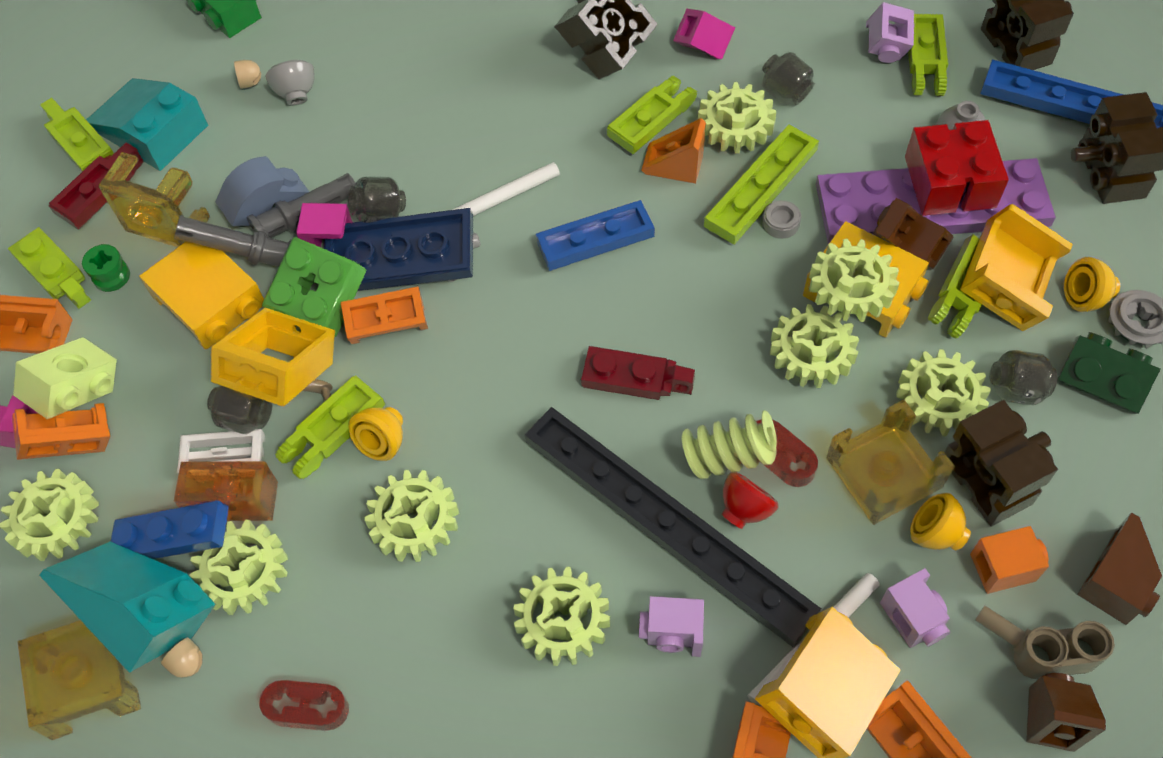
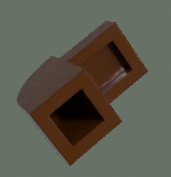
(913, 232)

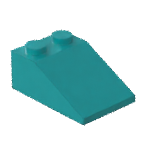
(152, 118)
(130, 601)

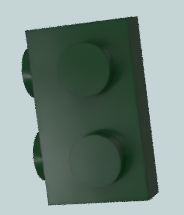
(1108, 372)

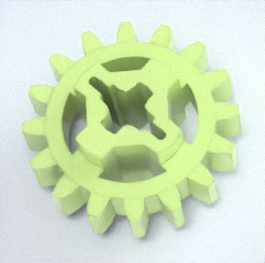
(737, 117)
(856, 282)
(814, 345)
(943, 390)
(411, 496)
(49, 515)
(243, 568)
(550, 628)

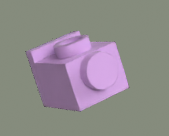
(888, 39)
(916, 610)
(673, 624)

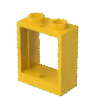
(241, 366)

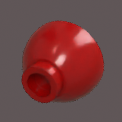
(746, 501)

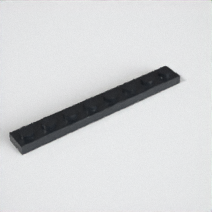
(673, 526)

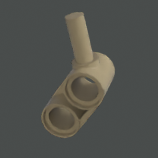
(1060, 645)

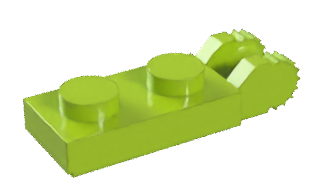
(928, 53)
(650, 114)
(951, 294)
(327, 426)

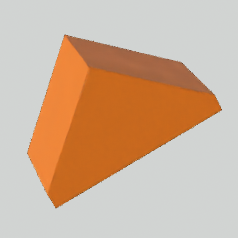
(677, 153)

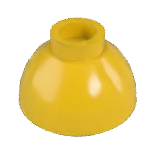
(1090, 284)
(377, 432)
(940, 524)

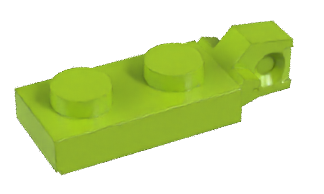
(74, 134)
(50, 267)

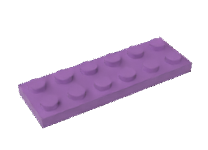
(865, 194)

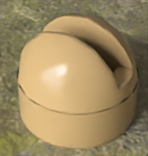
(247, 73)
(183, 659)

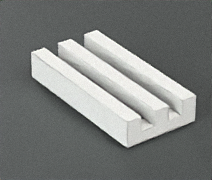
(252, 453)

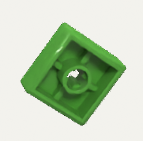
(310, 264)

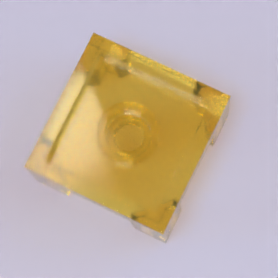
(148, 210)
(887, 465)
(69, 677)

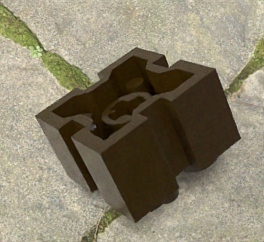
(1027, 30)
(606, 32)
(1122, 148)
(1000, 462)

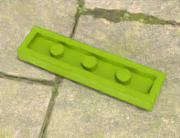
(761, 184)

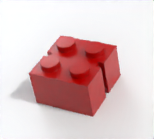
(946, 159)

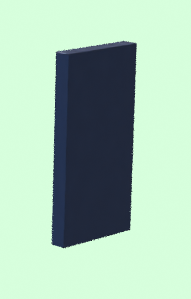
(410, 248)

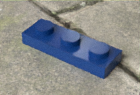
(595, 235)
(173, 530)

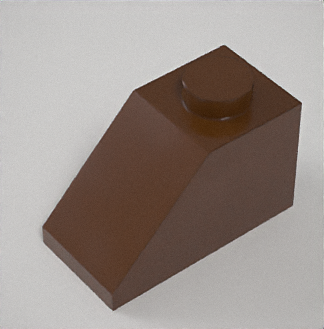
(1124, 574)
(1063, 713)

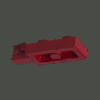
(83, 196)
(635, 374)

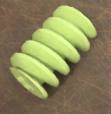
(731, 448)

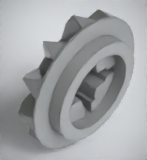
(1149, 308)

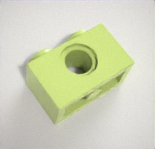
(64, 377)

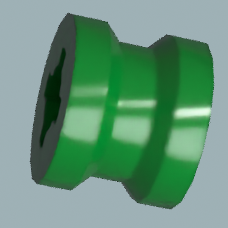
(106, 267)

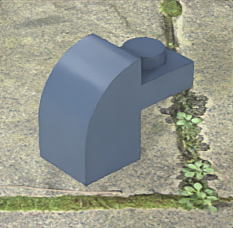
(255, 188)

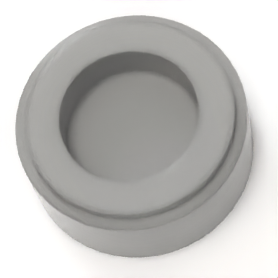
(781, 219)

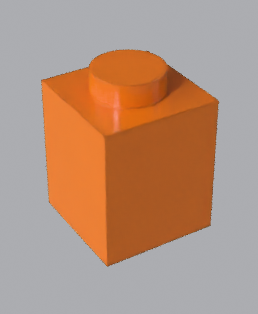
(1009, 559)

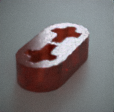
(791, 450)
(304, 694)

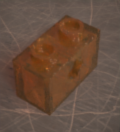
(242, 485)

